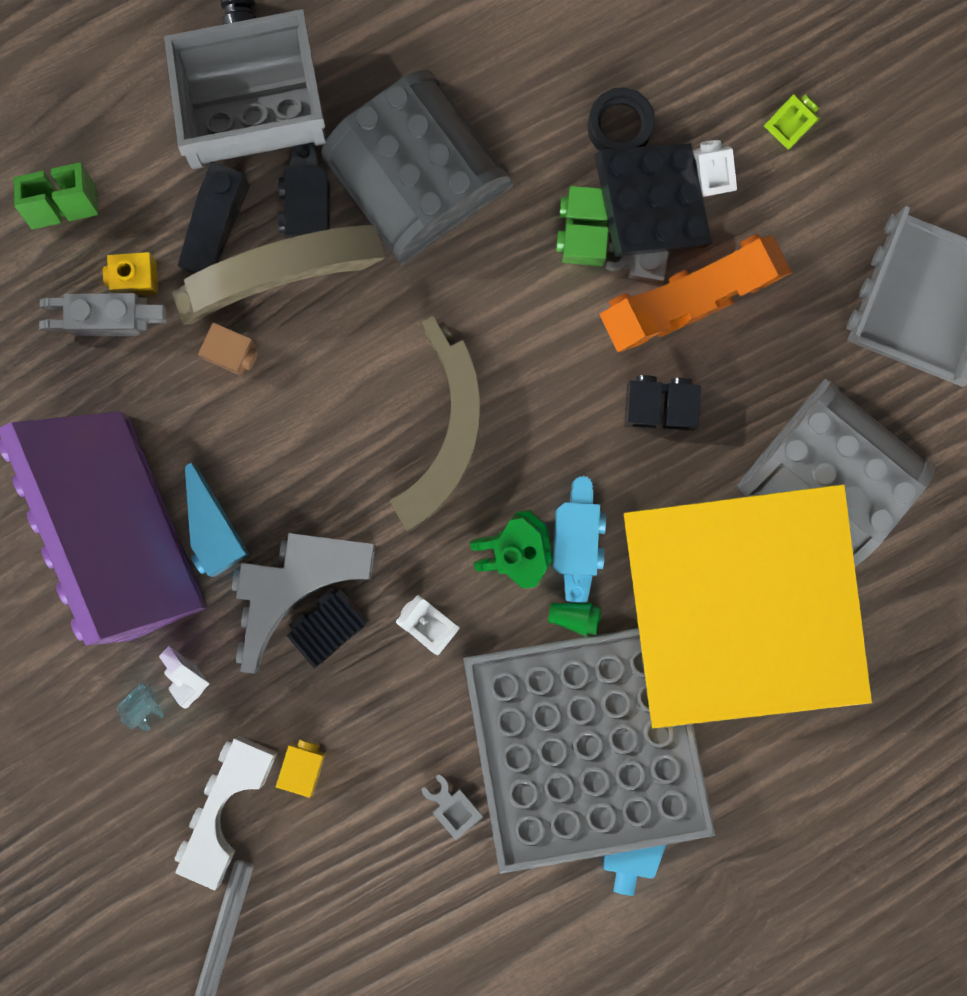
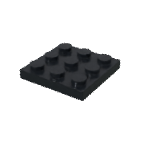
(652, 199)

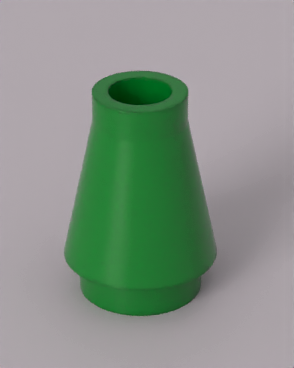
(577, 617)

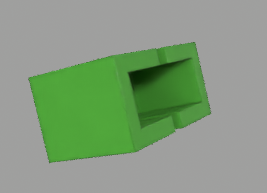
(44, 205)
(585, 227)

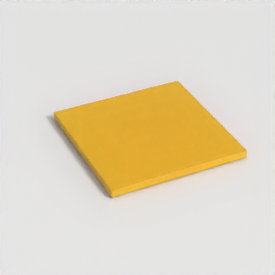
(748, 606)

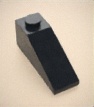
(213, 217)

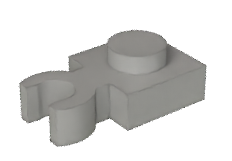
(643, 267)
(454, 810)

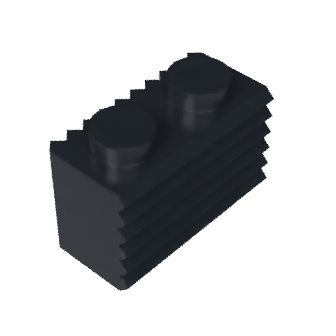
(327, 627)

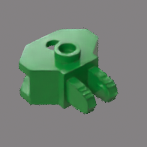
(515, 551)

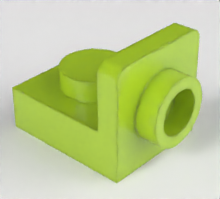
(793, 119)

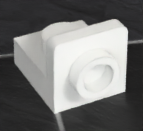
(715, 168)
(185, 675)

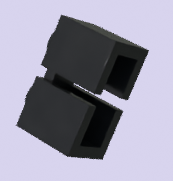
(680, 403)

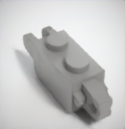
(102, 314)

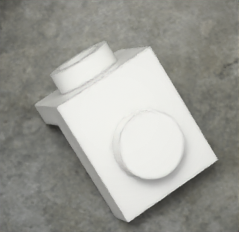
(427, 624)

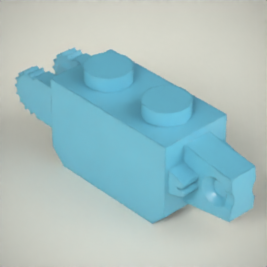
(576, 540)

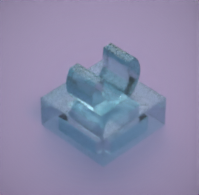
(138, 706)

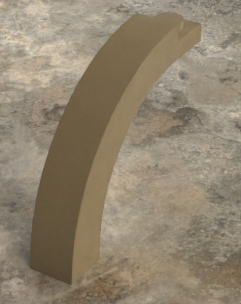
(277, 264)
(449, 467)

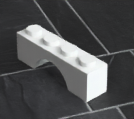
(207, 852)

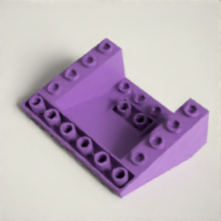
(102, 525)

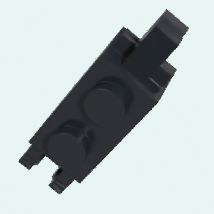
(304, 194)

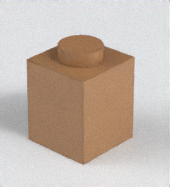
(228, 349)

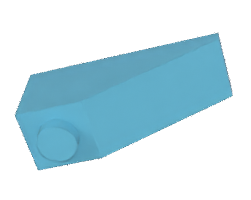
(210, 530)

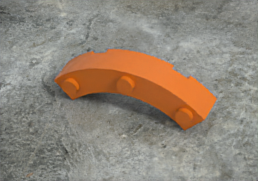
(694, 295)

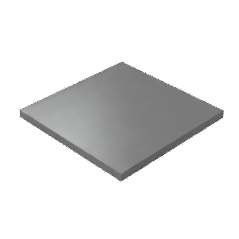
(576, 754)

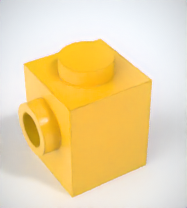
(131, 273)

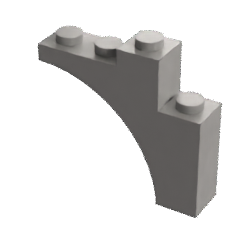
(274, 591)

